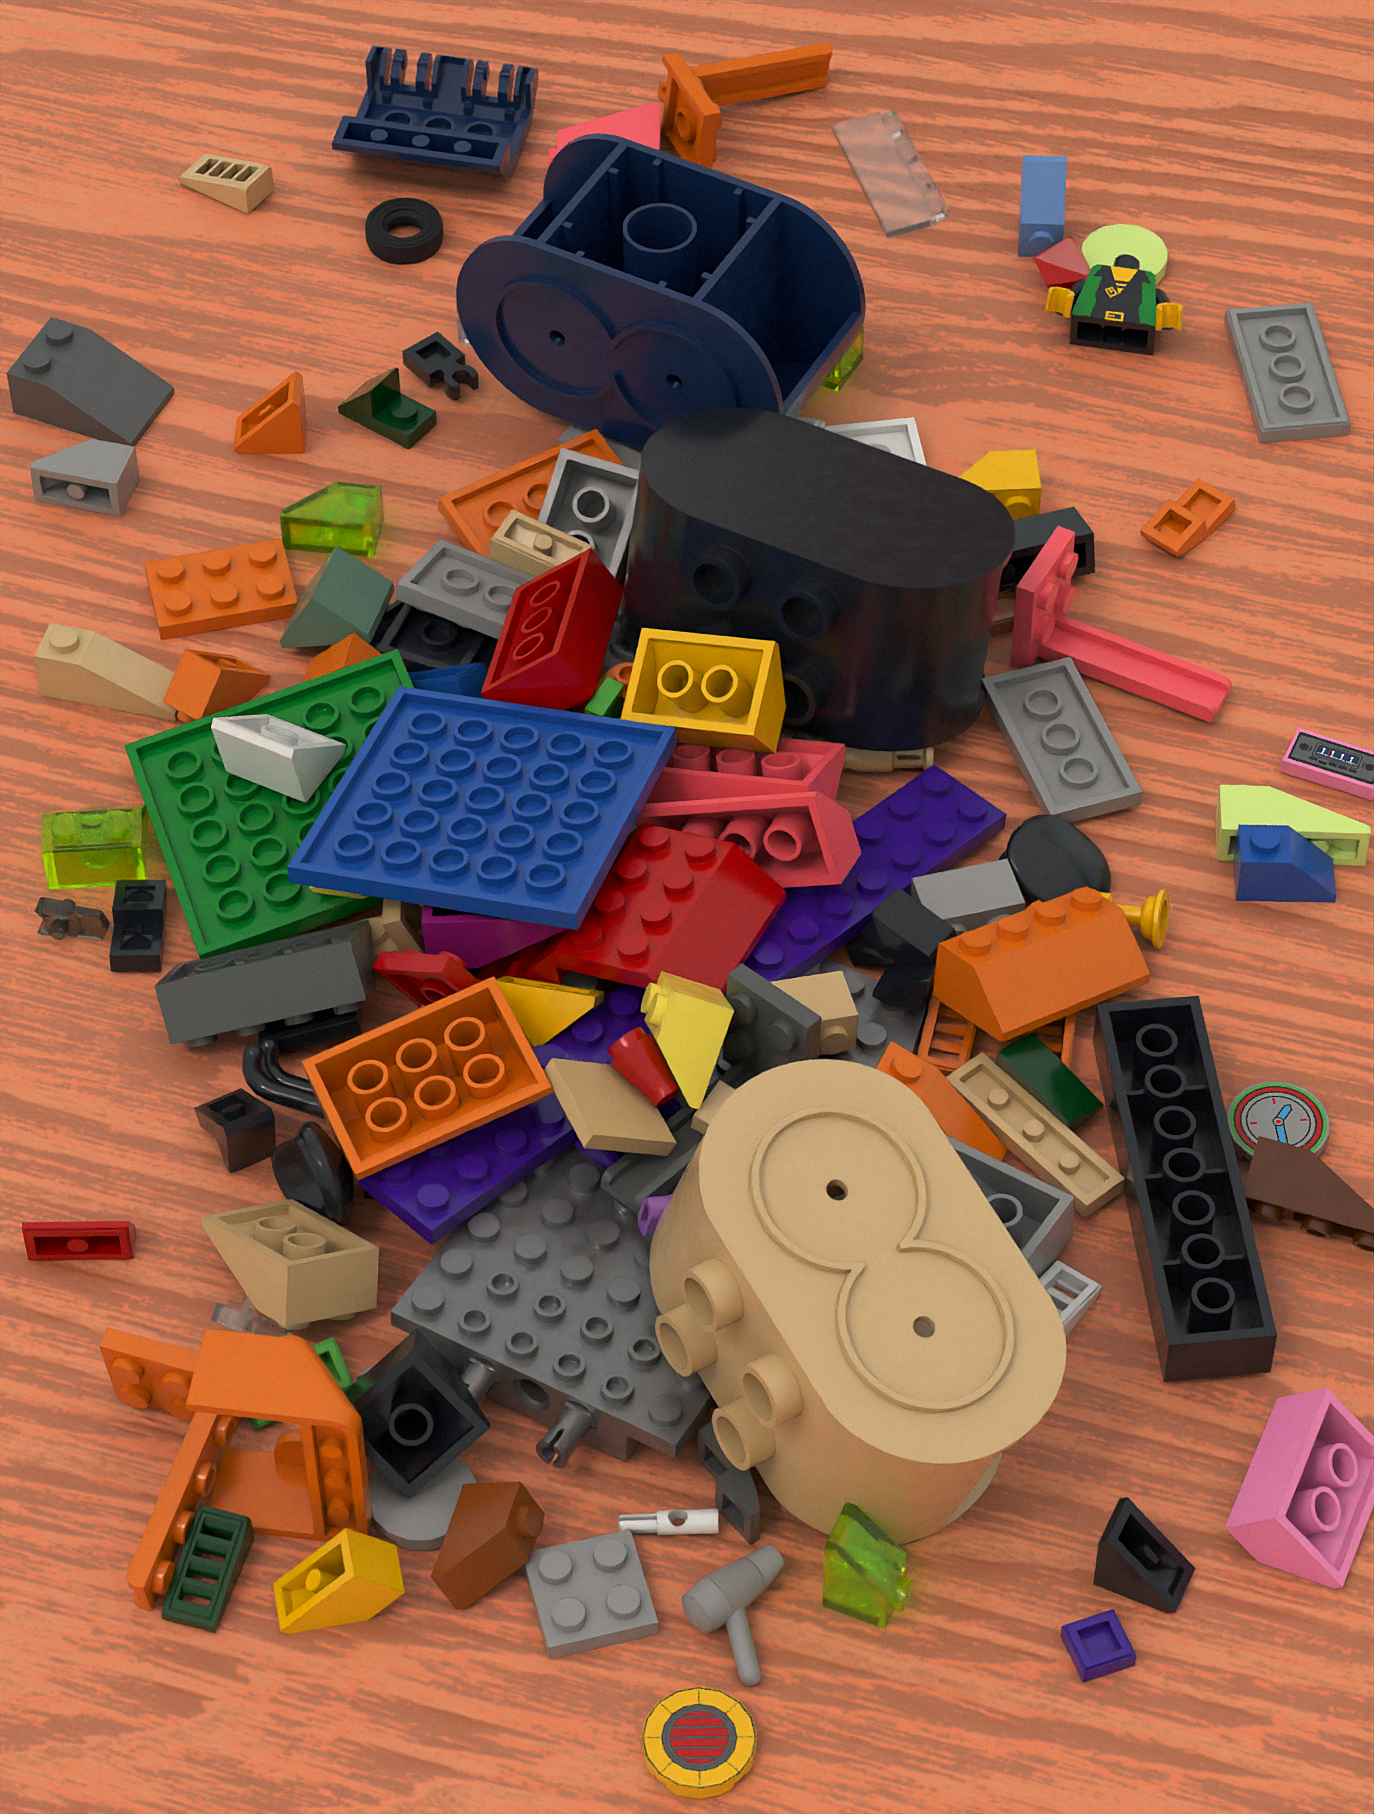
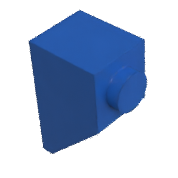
(1280, 866)

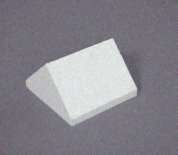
(275, 753)

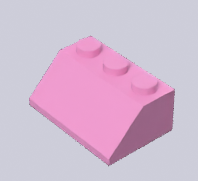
(1307, 1489)

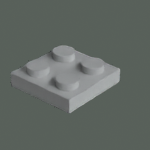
(590, 1594)

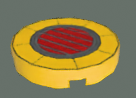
(699, 1742)

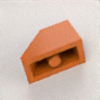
(211, 683)

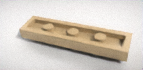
(1036, 1135)

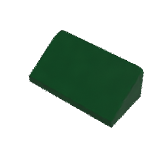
(1049, 1081)

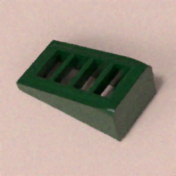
(215, 1534)

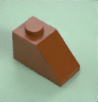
(486, 1540)

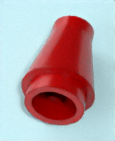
(643, 1065)

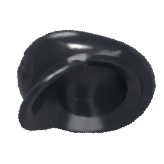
(1054, 859)
(315, 1173)

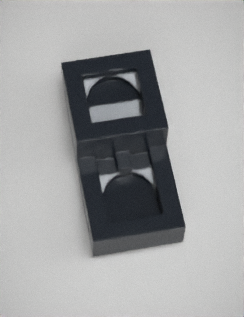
(138, 925)

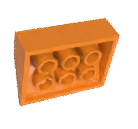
(426, 1078)

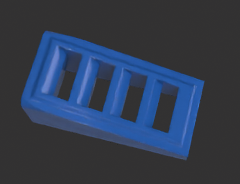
(457, 680)

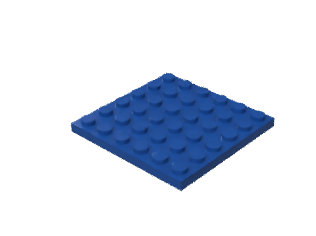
(484, 807)

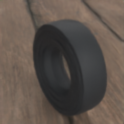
(404, 249)

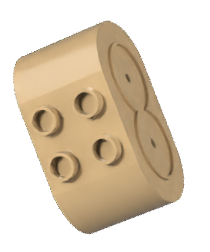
(851, 1301)

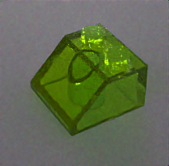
(94, 845)

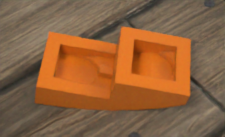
(1190, 519)

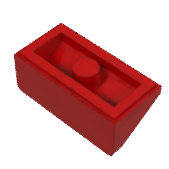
(79, 1240)

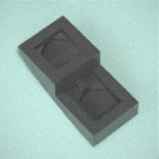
(734, 1487)

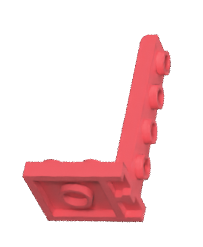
(1047, 633)

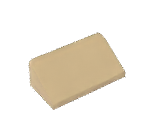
(533, 545)

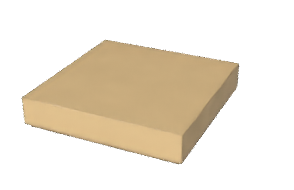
(608, 1109)

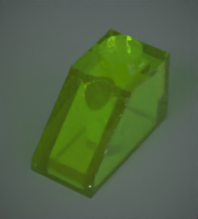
(335, 516)
(864, 1570)

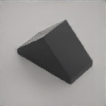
(1140, 1561)

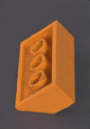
(1040, 964)

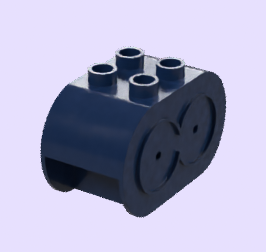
(659, 294)

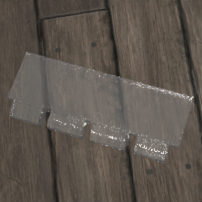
(891, 172)

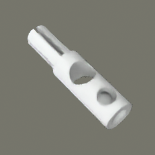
(696, 1522)

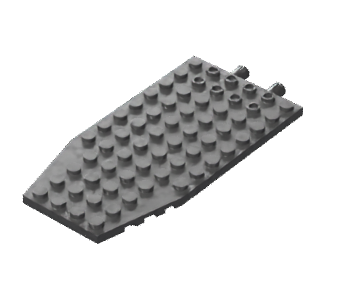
(554, 1295)

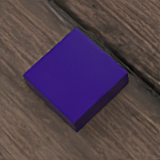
(1098, 1645)

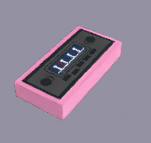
(1330, 763)

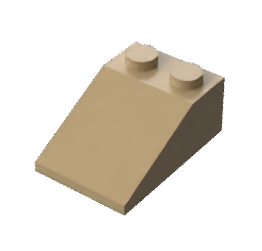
(296, 1262)

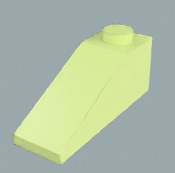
(1263, 805)

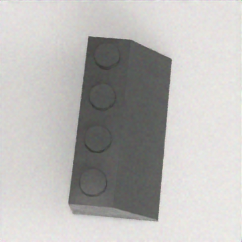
(268, 984)

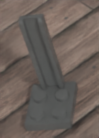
(762, 1034)

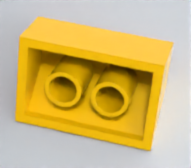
(708, 688)

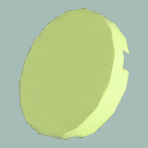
(1118, 239)

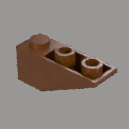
(1302, 1189)

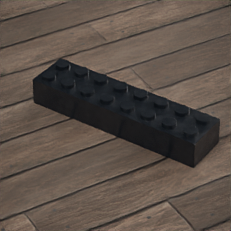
(1183, 1190)

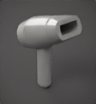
(725, 1595)

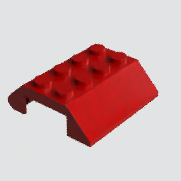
(667, 907)

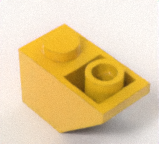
(1011, 478)

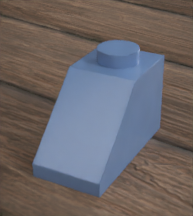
(1041, 203)

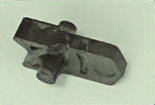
(67, 919)

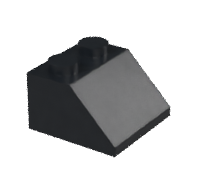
(415, 1413)

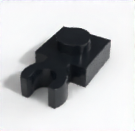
(440, 361)

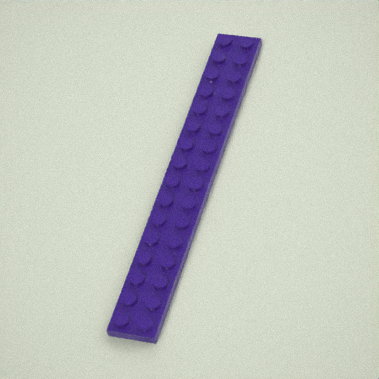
(903, 837)

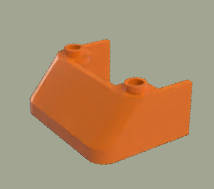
(317, 1472)

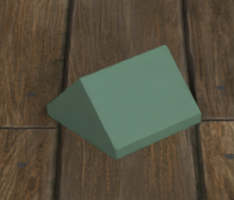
(338, 601)

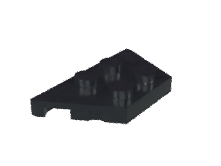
(430, 640)

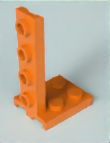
(696, 92)
(160, 1377)

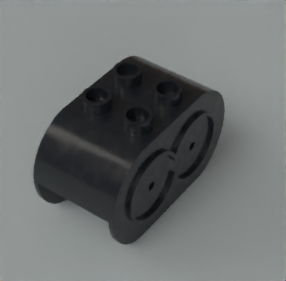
(838, 553)

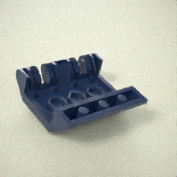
(440, 124)

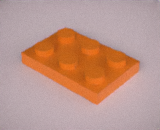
(221, 588)

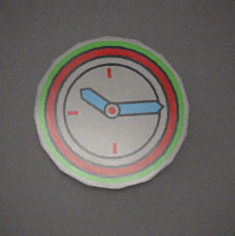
(1277, 1113)

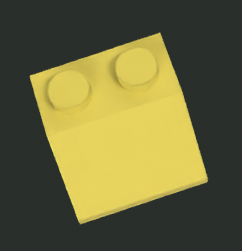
(689, 1029)

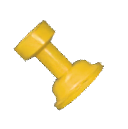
(1150, 917)

